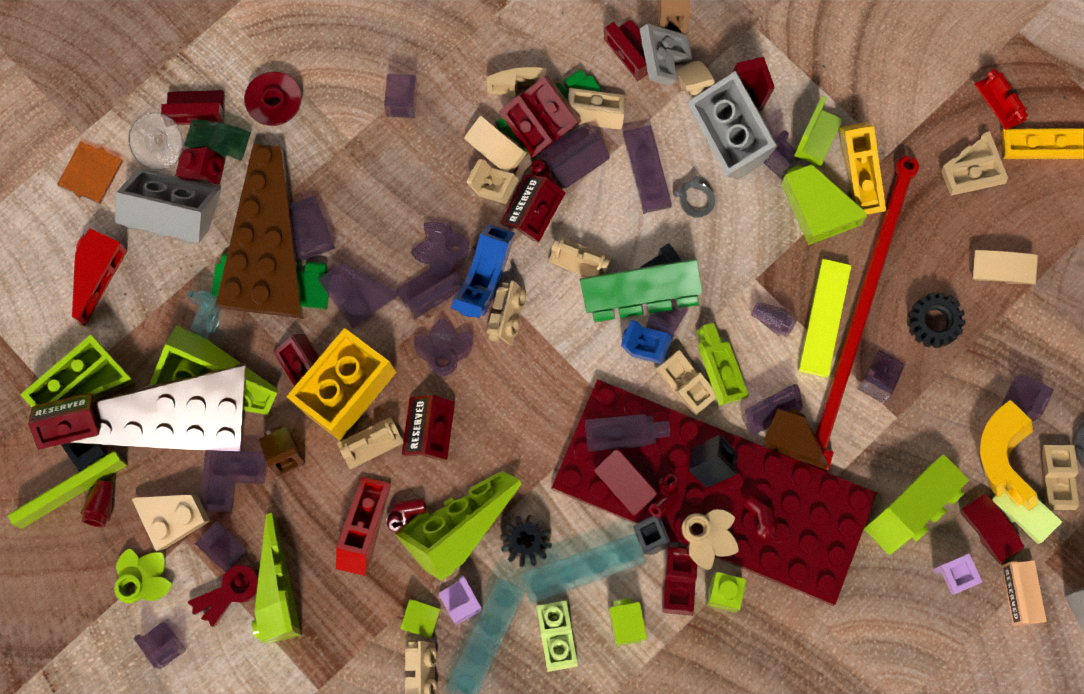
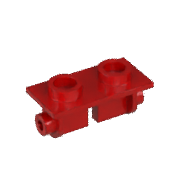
(1006, 107)

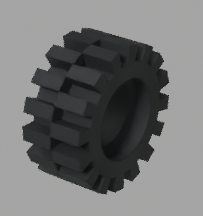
(948, 308)

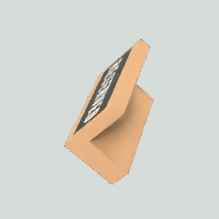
(1023, 593)

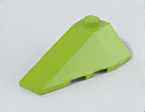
(193, 355)

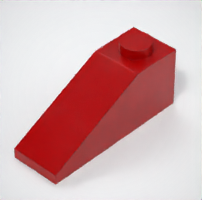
(94, 267)
(362, 526)

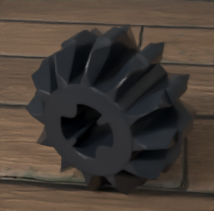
(531, 532)

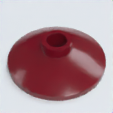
(270, 87)

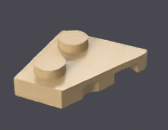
(975, 168)
(170, 517)

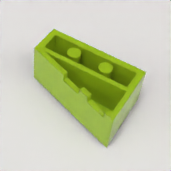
(82, 371)
(918, 505)

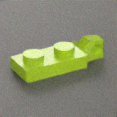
(721, 366)

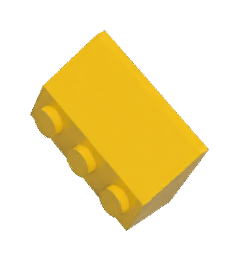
(342, 384)

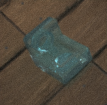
(207, 315)

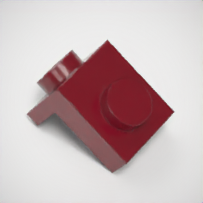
(200, 164)

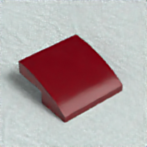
(540, 116)

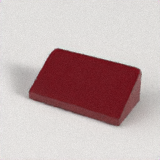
(296, 356)
(626, 482)

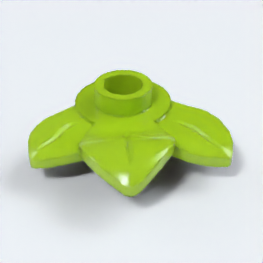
(144, 573)

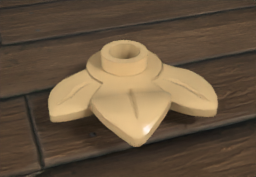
(713, 540)

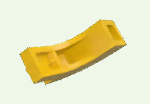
(1001, 435)

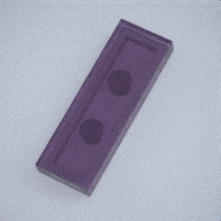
(647, 169)

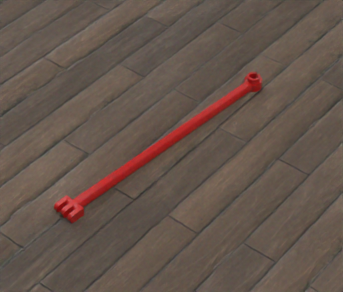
(864, 304)

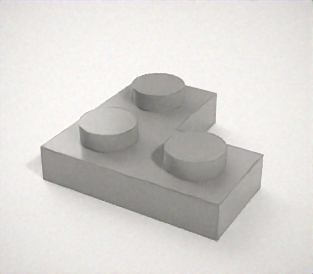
(661, 50)

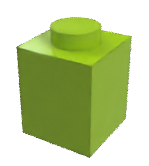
(726, 592)
(627, 622)

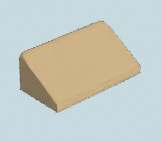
(598, 108)

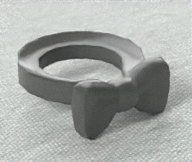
(694, 183)

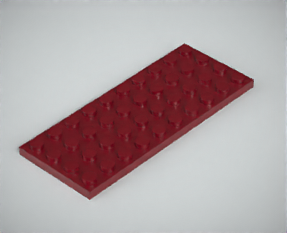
(814, 511)

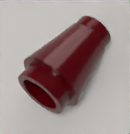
(98, 505)

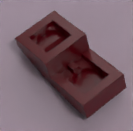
(993, 528)
(679, 582)

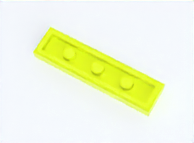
(824, 318)

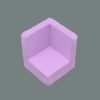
(959, 574)
(460, 601)

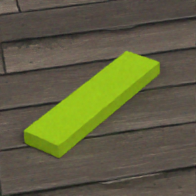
(66, 490)

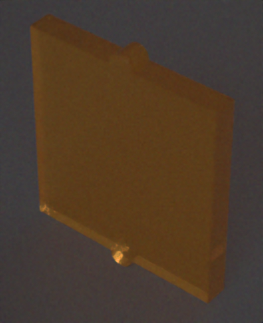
(90, 172)

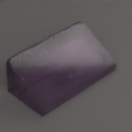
(761, 414)

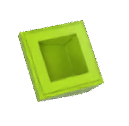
(420, 619)

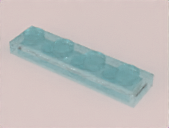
(583, 568)
(486, 638)

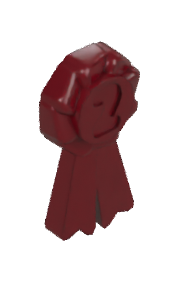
(237, 585)

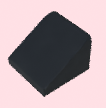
(654, 535)

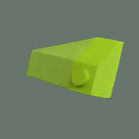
(450, 535)
(275, 601)

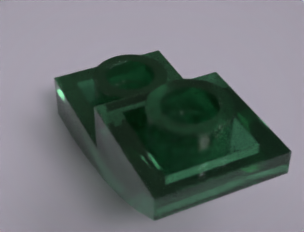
(217, 137)

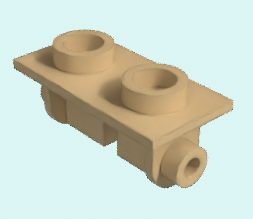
(579, 258)
(505, 326)
(370, 443)
(422, 659)

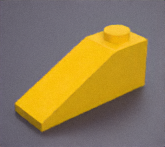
(863, 166)

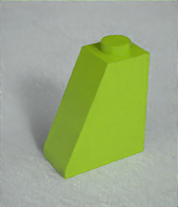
(820, 204)

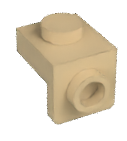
(491, 182)

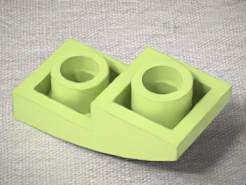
(1036, 523)
(557, 636)

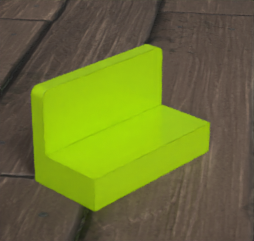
(818, 135)

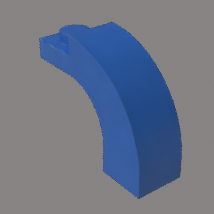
(485, 272)

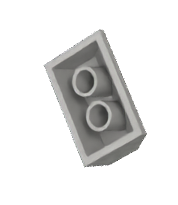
(733, 126)
(166, 205)

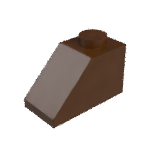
(795, 438)
(280, 450)

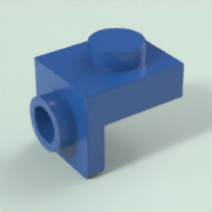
(645, 343)

